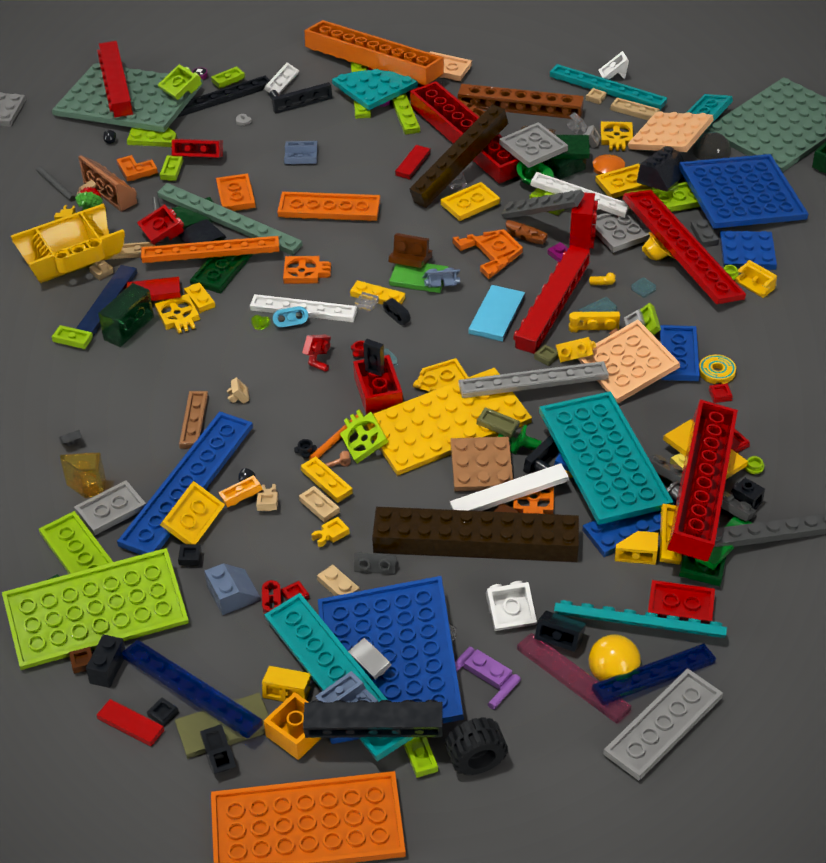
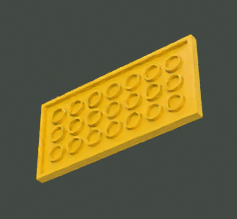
(423, 427)

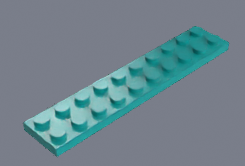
(324, 658)

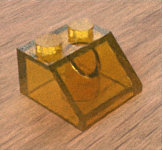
(84, 473)

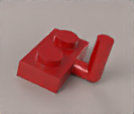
(315, 346)

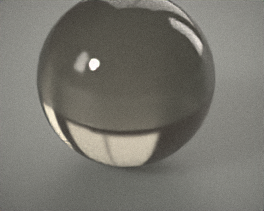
(712, 146)

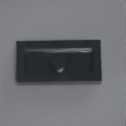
(374, 357)

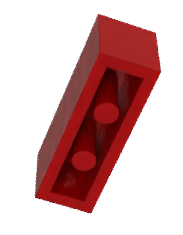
(197, 147)

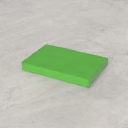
(411, 277)

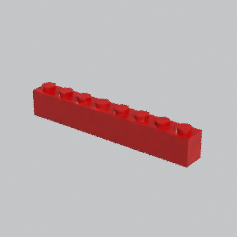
(114, 79)
(552, 299)

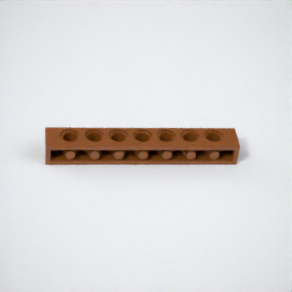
(522, 101)

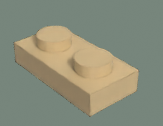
(319, 504)
(336, 581)

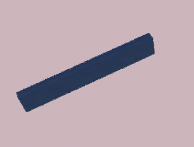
(115, 286)

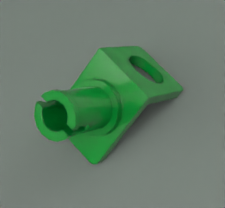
(522, 440)

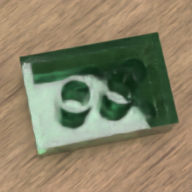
(126, 315)

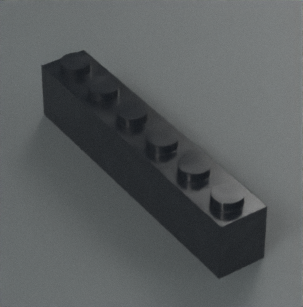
(373, 719)

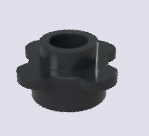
(305, 448)

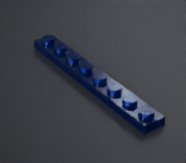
(193, 689)

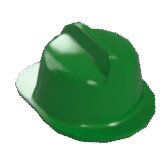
(527, 174)

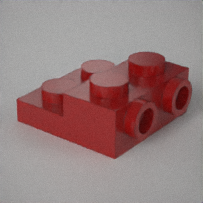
(161, 224)

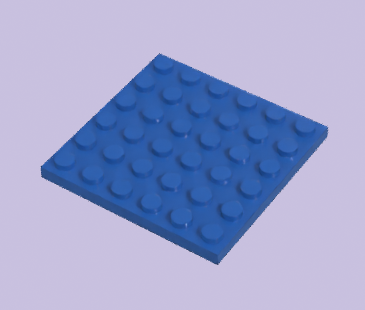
(742, 191)

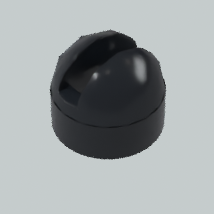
(109, 136)
(245, 473)

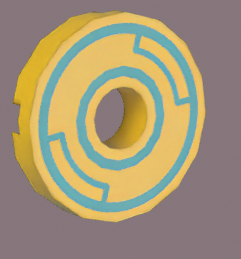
(711, 362)

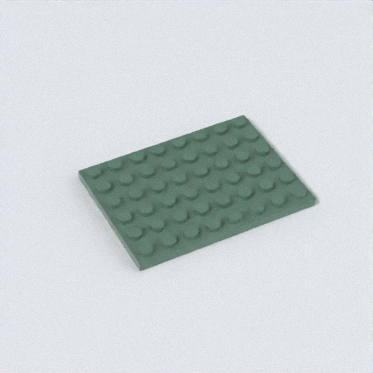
(150, 105)
(778, 122)

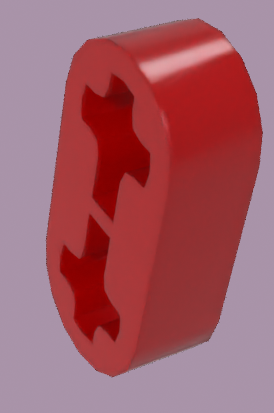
(267, 599)

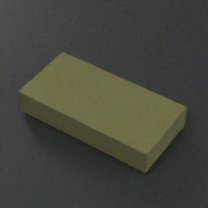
(498, 422)

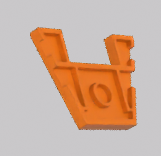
(496, 245)

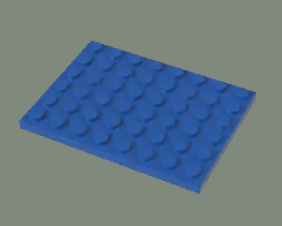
(411, 631)

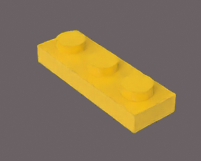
(383, 293)
(326, 479)
(667, 556)

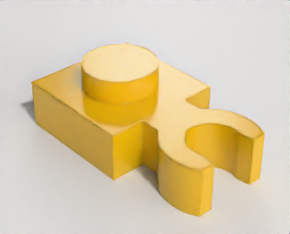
(332, 530)

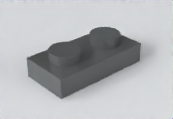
(704, 233)

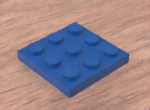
(741, 246)

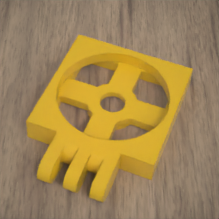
(616, 140)
(178, 320)

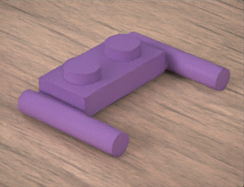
(490, 672)

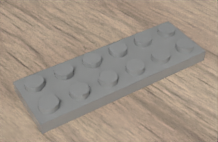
(662, 724)

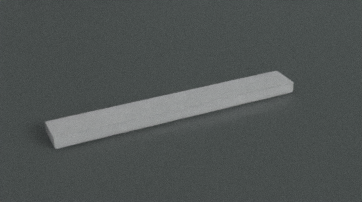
(533, 379)

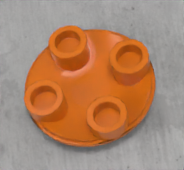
(607, 163)

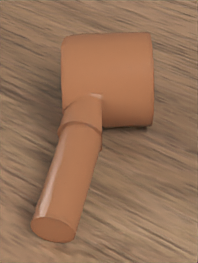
(344, 460)

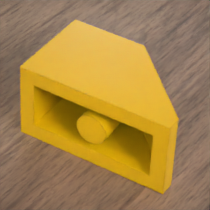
(638, 548)

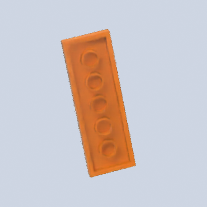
(329, 206)

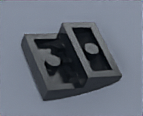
(201, 232)

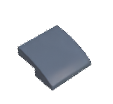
(300, 152)
(348, 689)

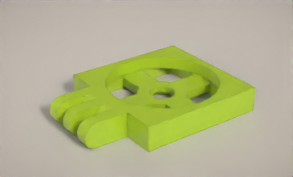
(357, 425)

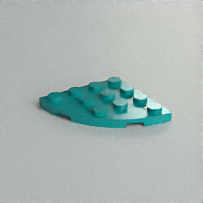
(374, 86)

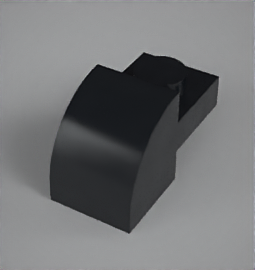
(217, 749)

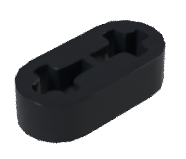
(396, 311)

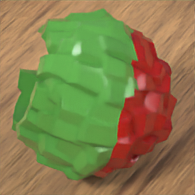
(88, 198)

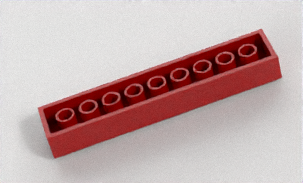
(453, 120)
(703, 481)

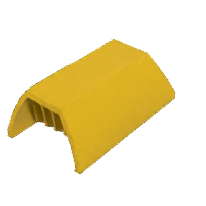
(68, 243)

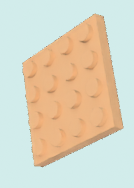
(671, 130)
(632, 360)

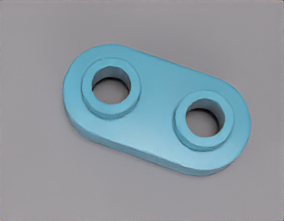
(290, 316)

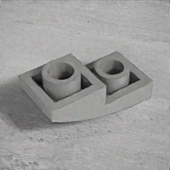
(369, 658)

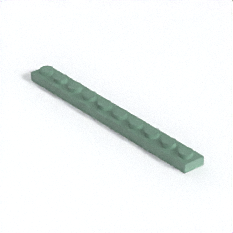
(227, 217)

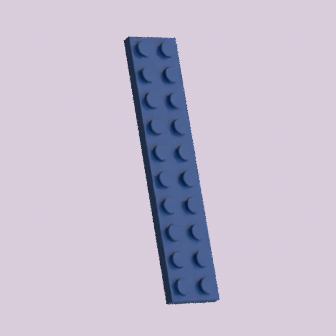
(198, 465)

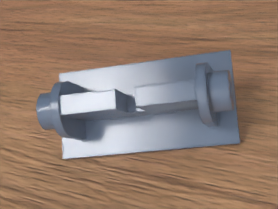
(448, 276)

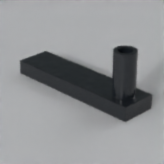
(300, 98)
(536, 459)

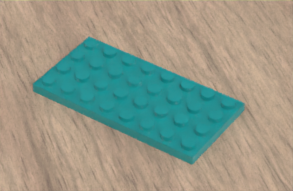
(605, 457)

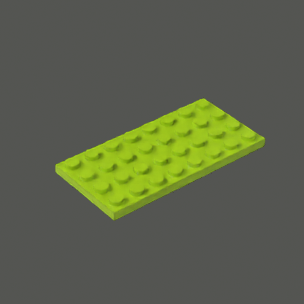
(76, 609)

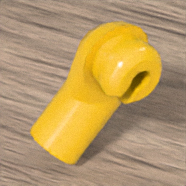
(609, 279)

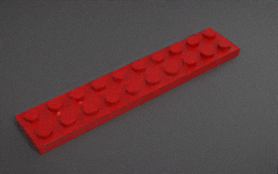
(684, 247)

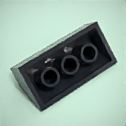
(661, 169)

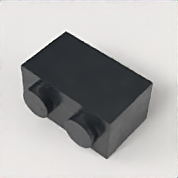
(560, 631)
(105, 661)

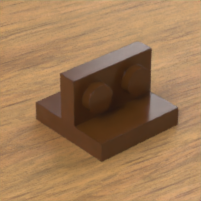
(410, 250)

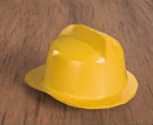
(655, 249)

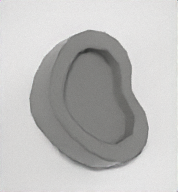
(243, 120)

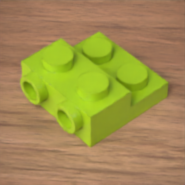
(180, 81)

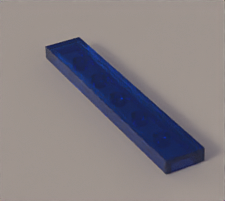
(653, 674)

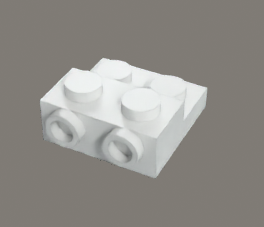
(511, 605)

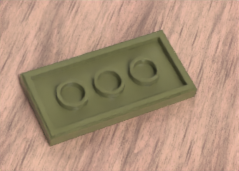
(191, 725)

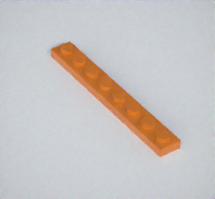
(210, 249)

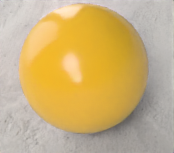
(613, 657)

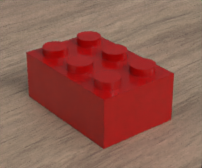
(582, 220)
(377, 391)

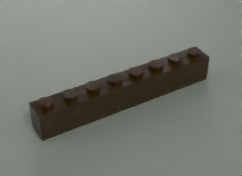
(458, 156)

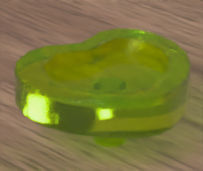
(260, 322)

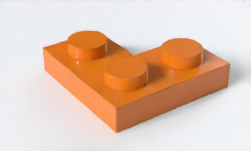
(133, 170)

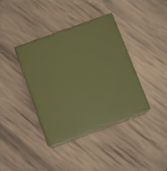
(546, 355)

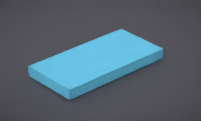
(496, 313)

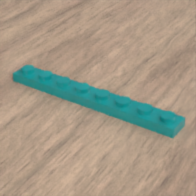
(611, 87)
(649, 620)

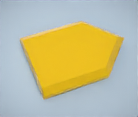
(440, 375)

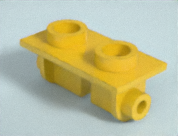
(575, 349)

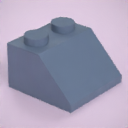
(230, 587)

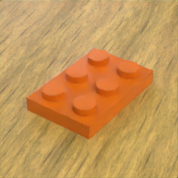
(235, 192)

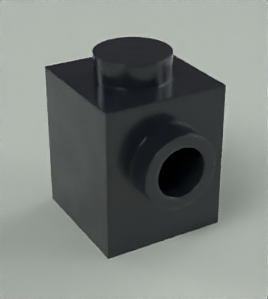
(748, 492)

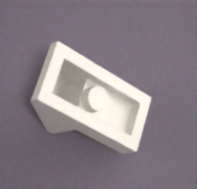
(617, 65)

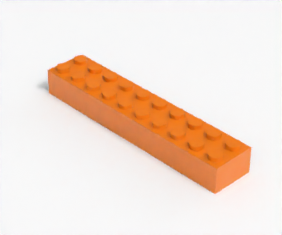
(374, 51)

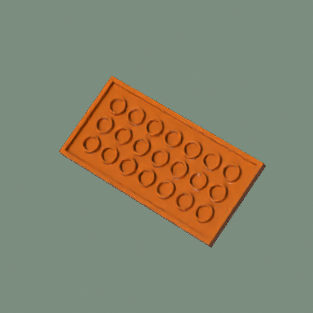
(309, 821)

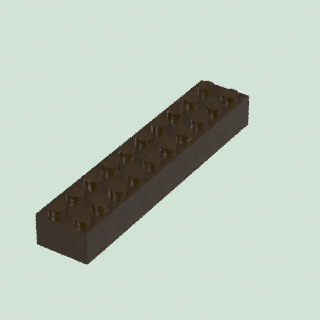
(476, 534)

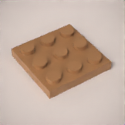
(480, 462)

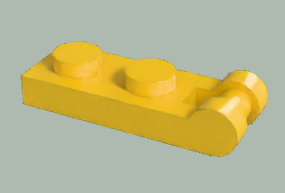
(593, 321)

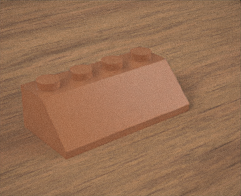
(108, 184)

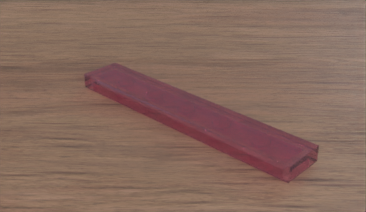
(570, 676)

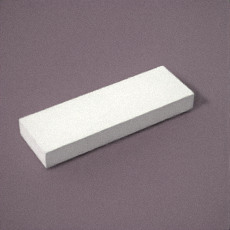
(282, 78)

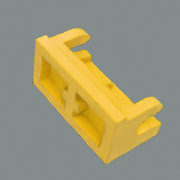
(756, 279)
(282, 683)

